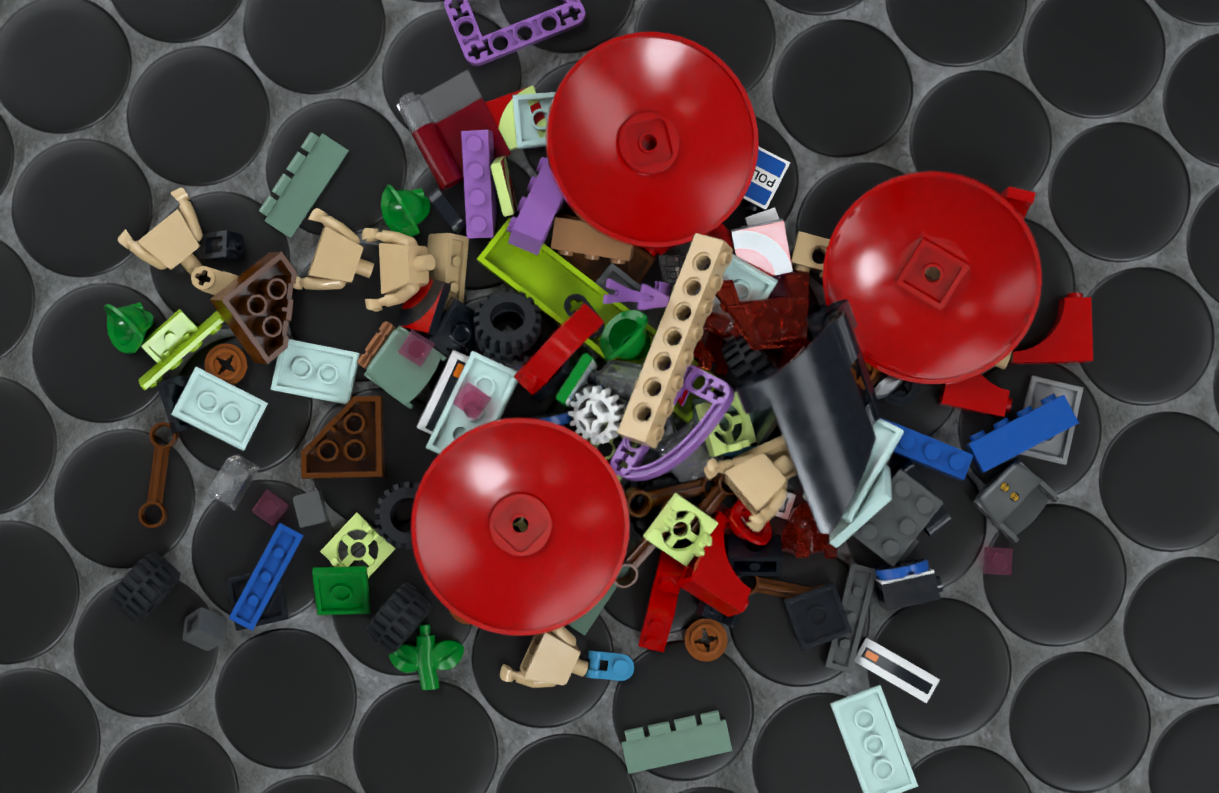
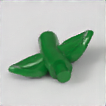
(427, 657)

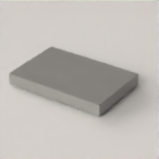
(1057, 447)

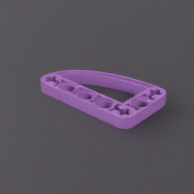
(510, 32)
(690, 443)

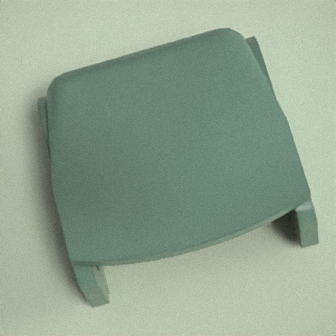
(398, 374)

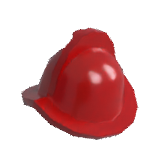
(737, 519)

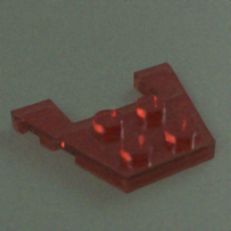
(770, 321)

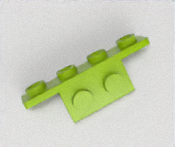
(173, 341)

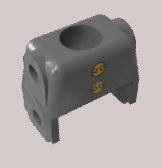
(1013, 499)

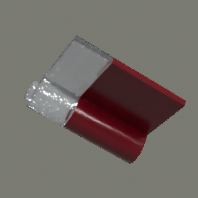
(437, 125)

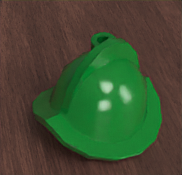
(404, 209)
(128, 326)
(626, 336)

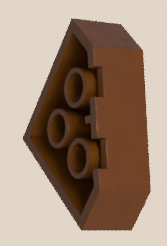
(260, 306)
(349, 444)

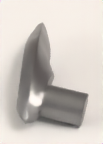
(886, 386)

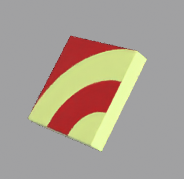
(503, 114)
(504, 186)

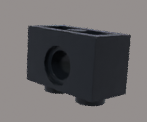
(755, 559)

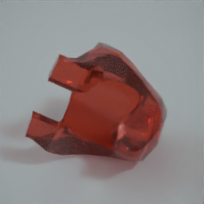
(709, 346)
(803, 536)

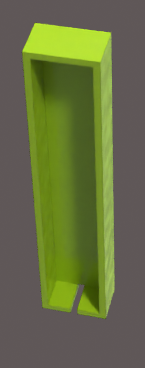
(550, 281)

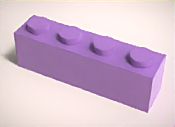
(479, 184)
(536, 211)

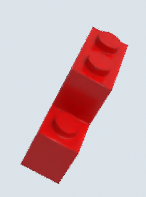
(661, 603)

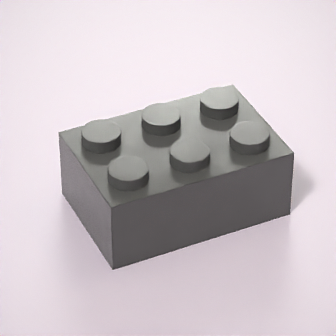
(901, 519)

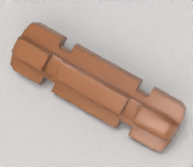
(375, 344)

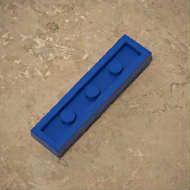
(266, 576)

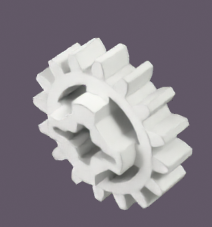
(596, 415)

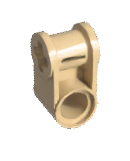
(218, 281)

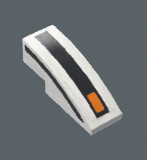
(442, 391)
(896, 670)

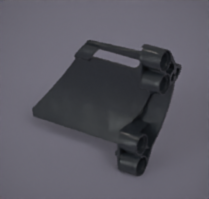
(822, 412)

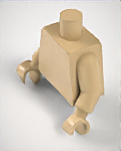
(171, 240)
(335, 256)
(402, 267)
(756, 483)
(548, 661)

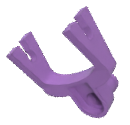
(647, 298)

